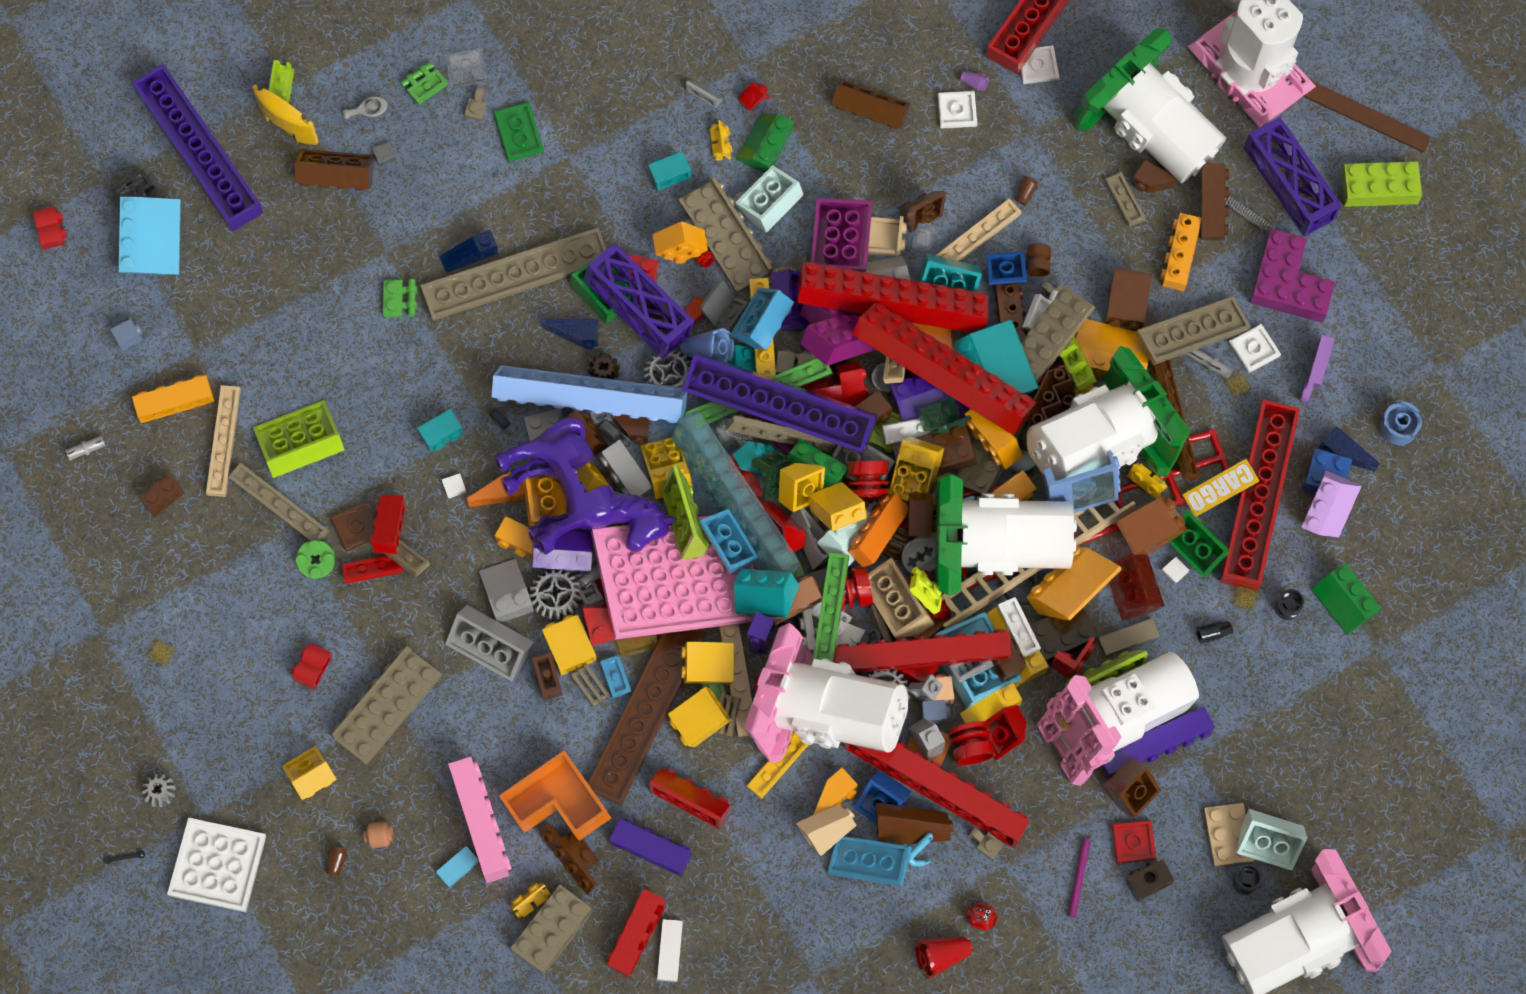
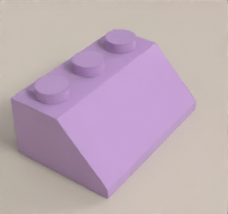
(1331, 505)

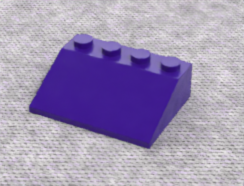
(915, 394)

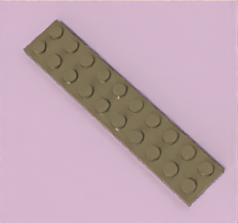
(512, 274)

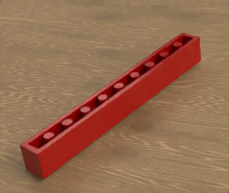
(925, 652)

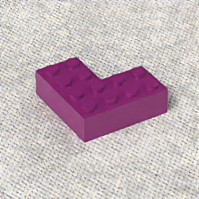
(1282, 285)
(831, 334)

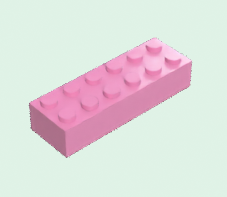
(480, 823)

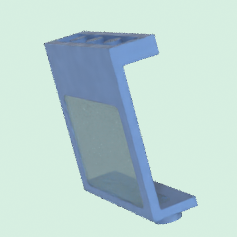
(1087, 488)

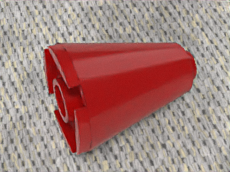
(941, 953)

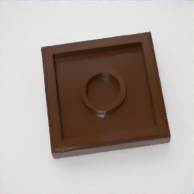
(354, 525)

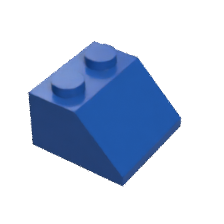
(1006, 267)
(881, 790)

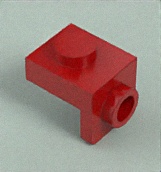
(753, 95)

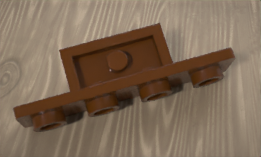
(573, 854)

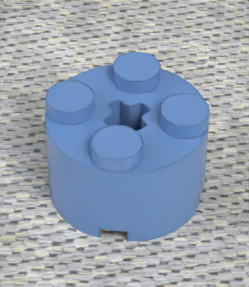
(1393, 430)

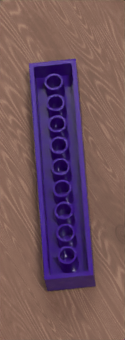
(197, 147)
(780, 402)

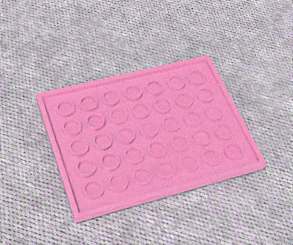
(659, 591)

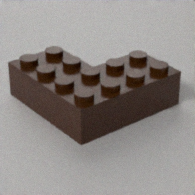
(958, 451)

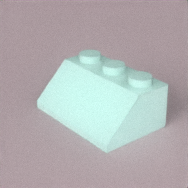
(769, 198)
(840, 540)
(1271, 839)

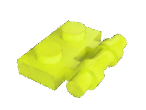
(925, 590)

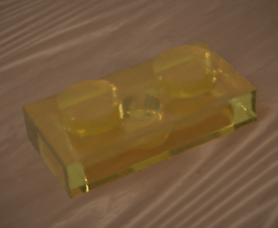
(636, 645)

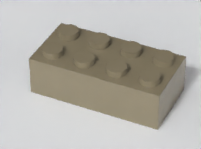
(551, 930)

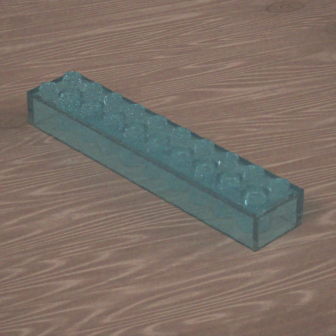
(732, 492)

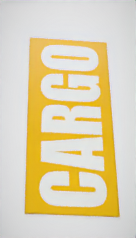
(1220, 487)

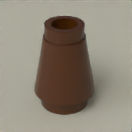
(1026, 190)
(336, 859)

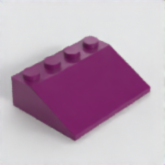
(842, 233)

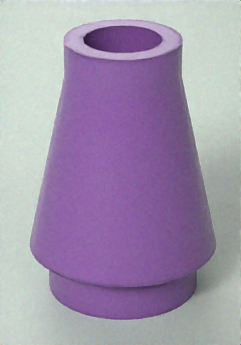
(975, 80)

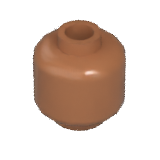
(378, 834)

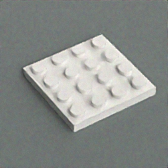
(217, 865)

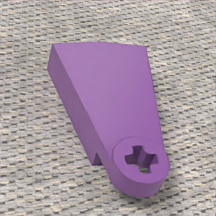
(1318, 366)

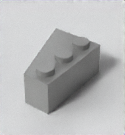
(623, 469)
(814, 532)

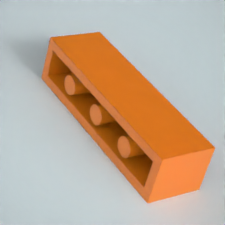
(878, 529)

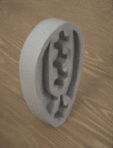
(918, 545)

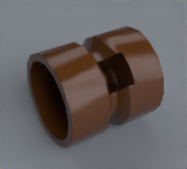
(1038, 260)

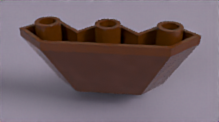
(1053, 395)

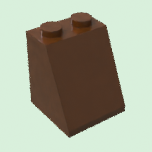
(1128, 298)

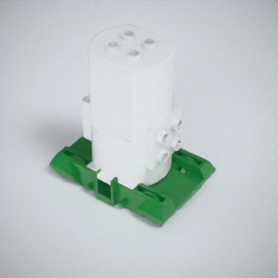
(1152, 110)
(1121, 416)
(998, 534)

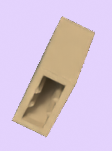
(826, 827)

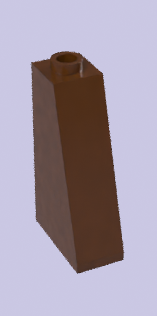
(909, 825)

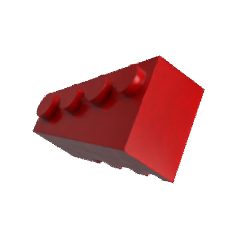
(598, 623)
(637, 933)

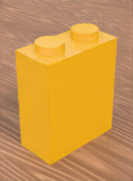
(837, 506)
(569, 644)
(708, 663)
(699, 717)

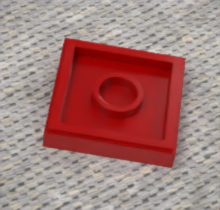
(1133, 841)

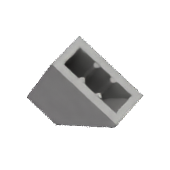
(927, 738)

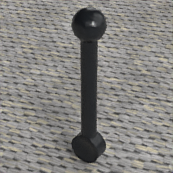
(107, 860)

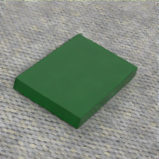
(518, 132)

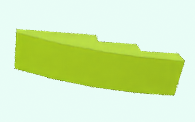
(1077, 365)

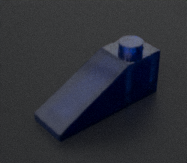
(470, 251)
(577, 331)
(1341, 444)

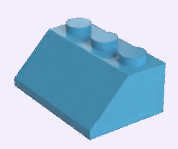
(762, 318)
(729, 541)

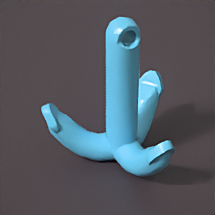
(917, 848)

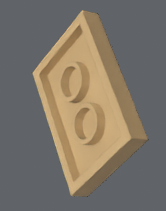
(1223, 832)

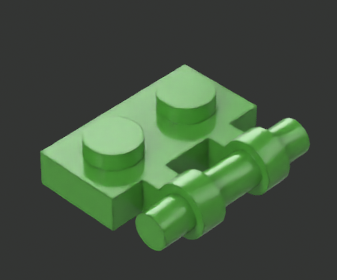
(426, 87)
(393, 298)

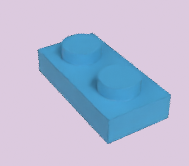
(615, 676)

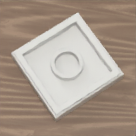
(1040, 66)
(957, 109)
(1254, 348)

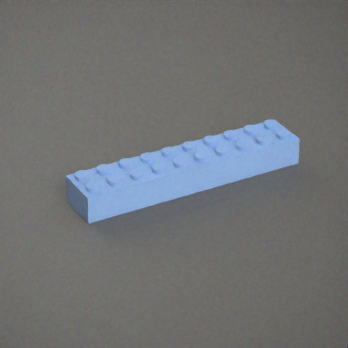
(589, 393)

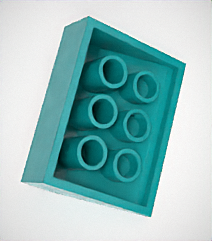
(1001, 354)

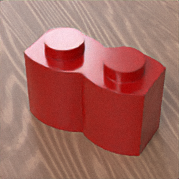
(49, 227)
(311, 666)

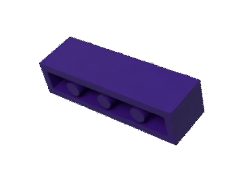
(651, 847)

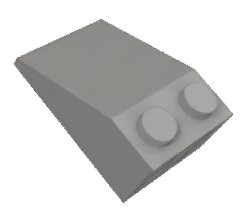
(506, 591)

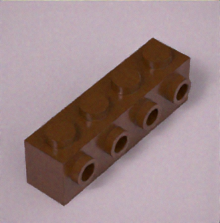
(870, 104)
(1213, 201)
(1010, 307)

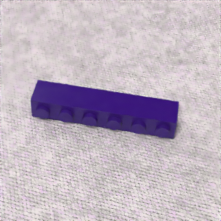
(1163, 740)

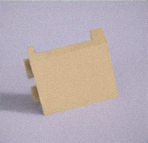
(887, 236)

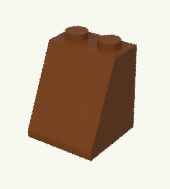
(1152, 526)

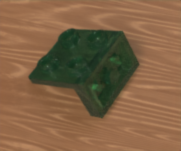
(941, 416)
(771, 465)

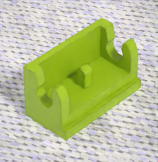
(281, 80)

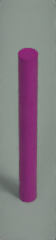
(1079, 878)

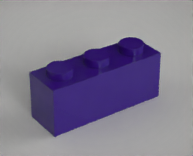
(761, 633)

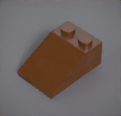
(923, 209)

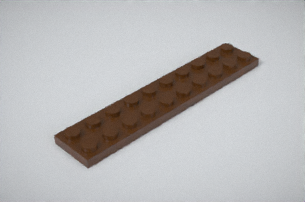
(642, 717)

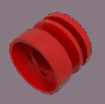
(868, 477)
(857, 588)
(971, 739)

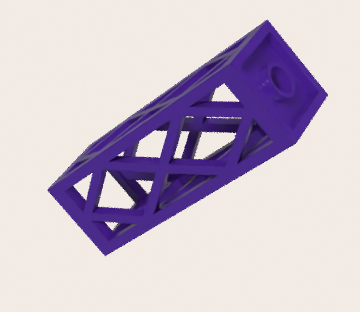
(1328, 205)
(631, 313)

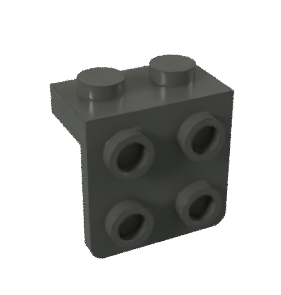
(722, 307)

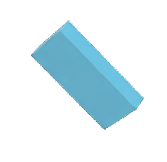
(457, 866)

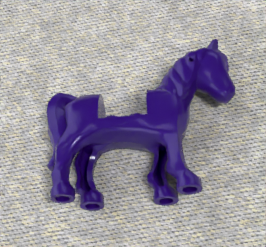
(559, 456)

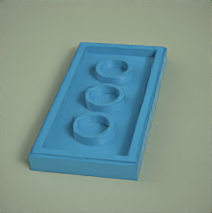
(870, 860)

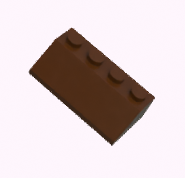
(334, 169)

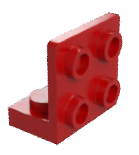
(1067, 666)

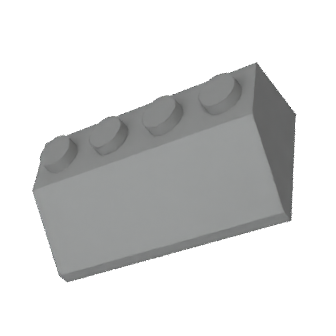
(488, 642)

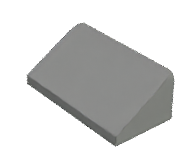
(703, 93)

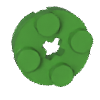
(315, 548)

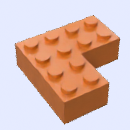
(553, 788)

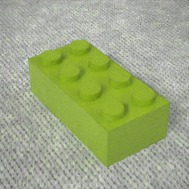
(1381, 184)

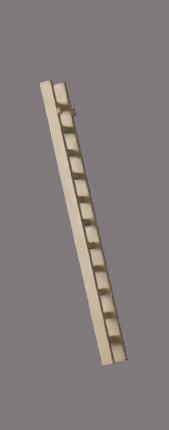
(992, 595)

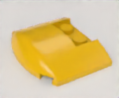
(285, 116)

